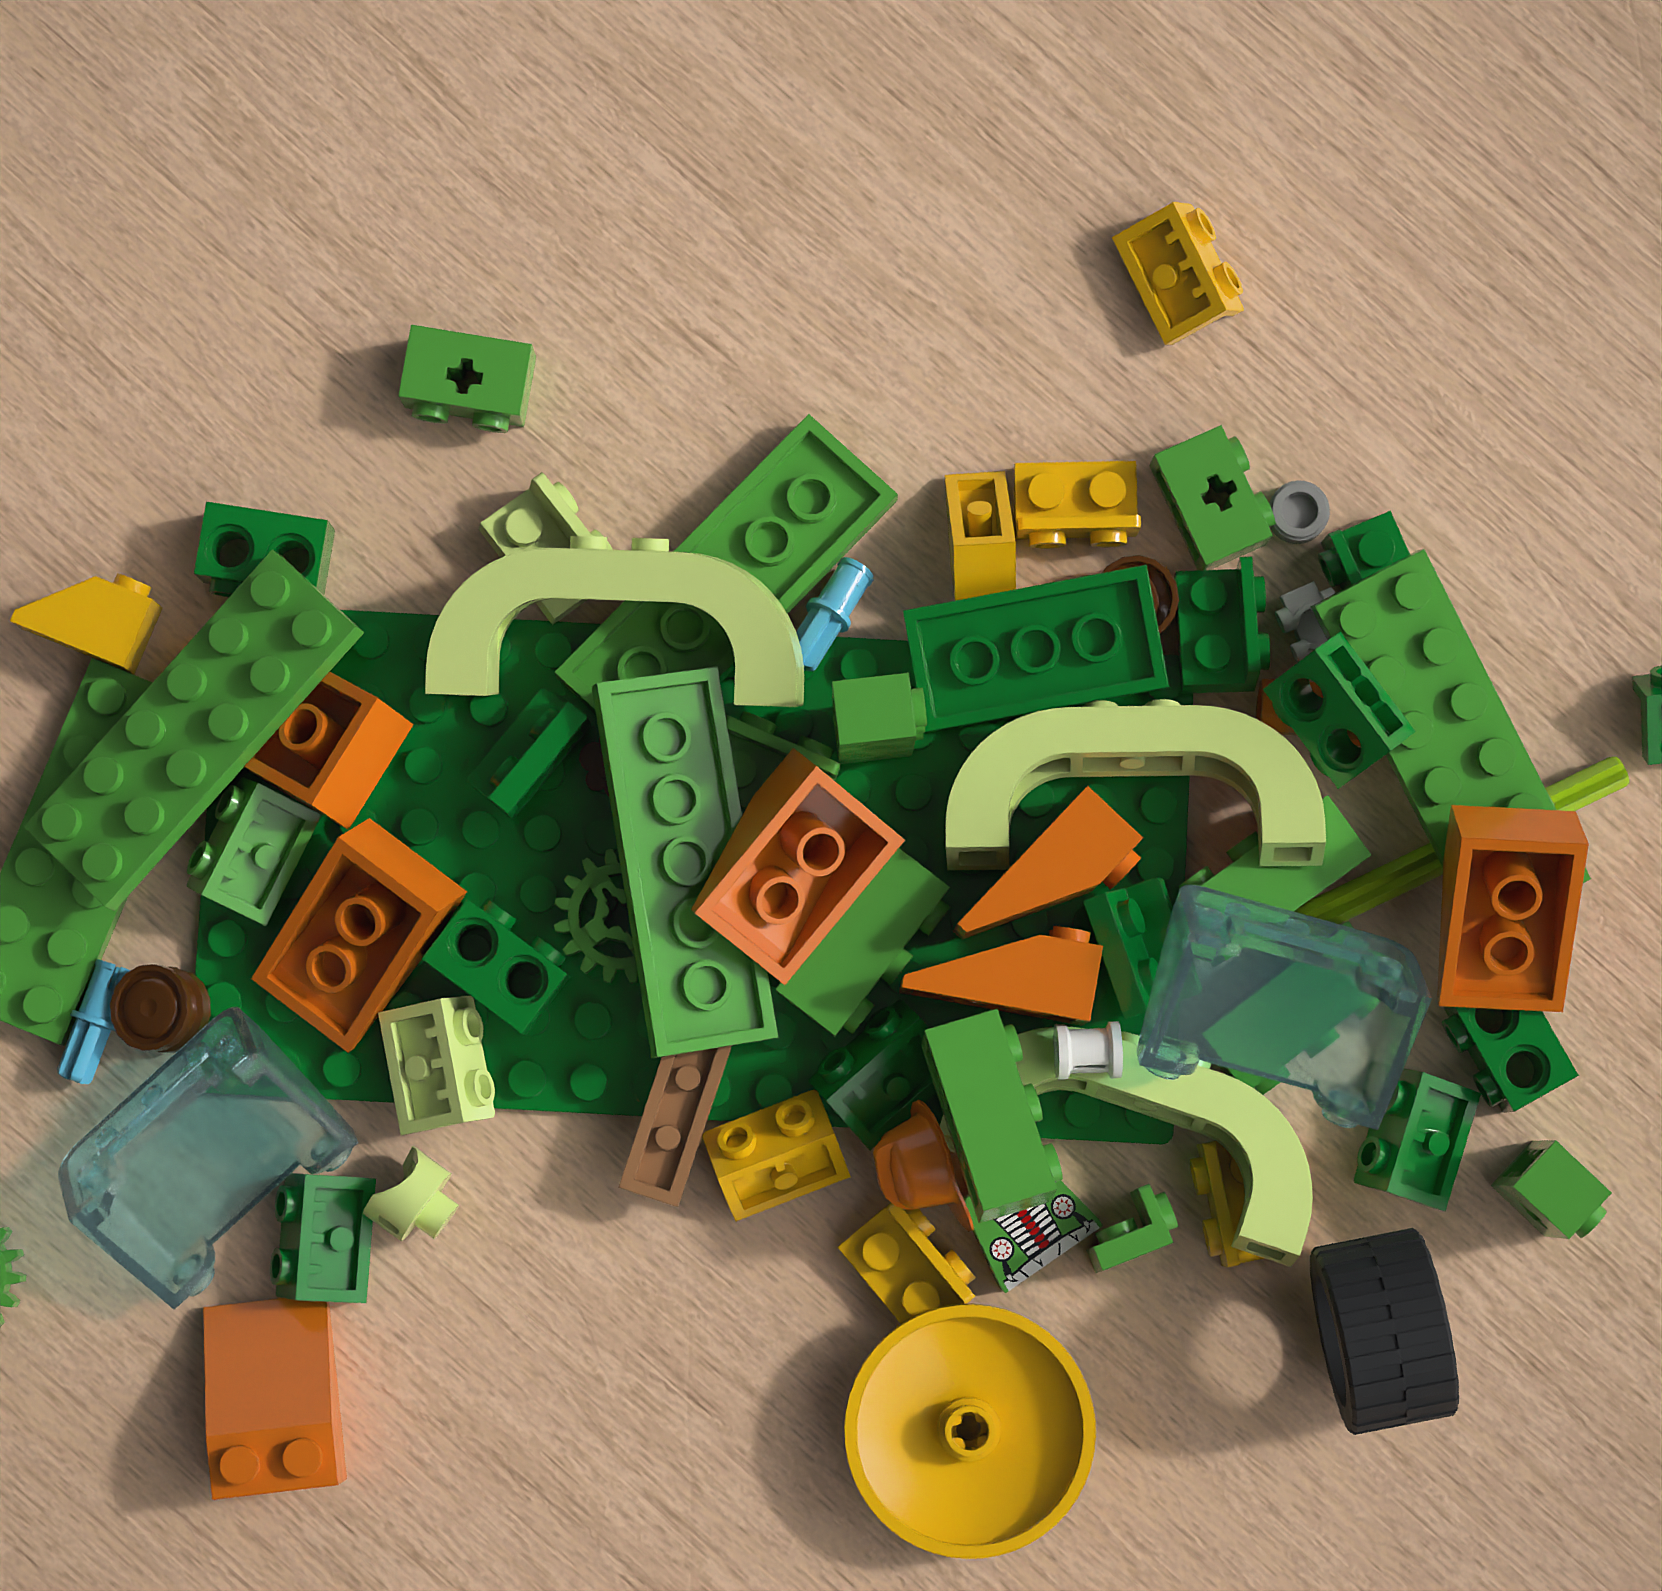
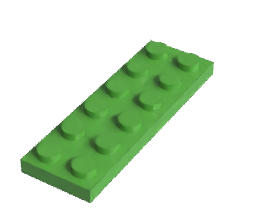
(779, 524)
(1429, 668)
(193, 730)
(672, 820)
(47, 918)

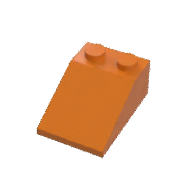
(332, 749)
(1067, 861)
(793, 866)
(1509, 907)
(357, 933)
(1032, 977)
(271, 1398)

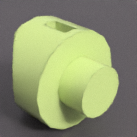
(415, 1200)

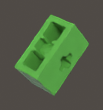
(440, 356)
(1184, 479)
(1553, 1190)

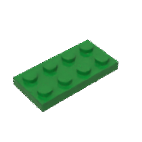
(1036, 648)

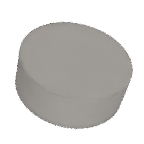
(1299, 512)

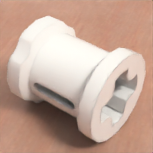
(1088, 1050)

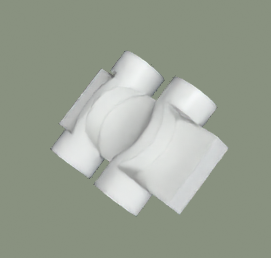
(1299, 617)

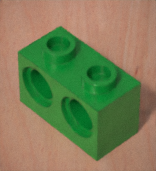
(263, 533)
(1349, 702)
(489, 978)
(1522, 1033)

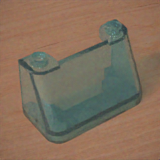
(1284, 1002)
(198, 1154)

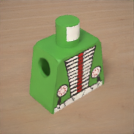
(1033, 1237)

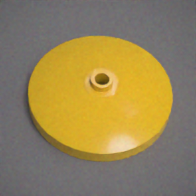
(981, 1491)

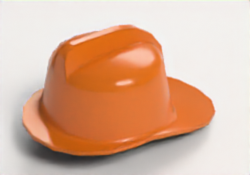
(917, 1166)

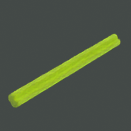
(1423, 864)

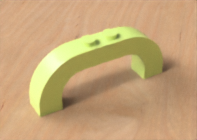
(471, 627)
(1135, 742)
(1217, 1106)

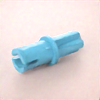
(831, 610)
(91, 1025)

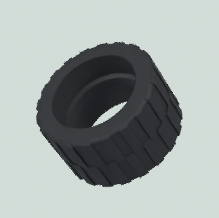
(1384, 1331)

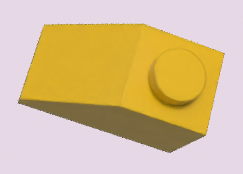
(980, 534)
(96, 619)

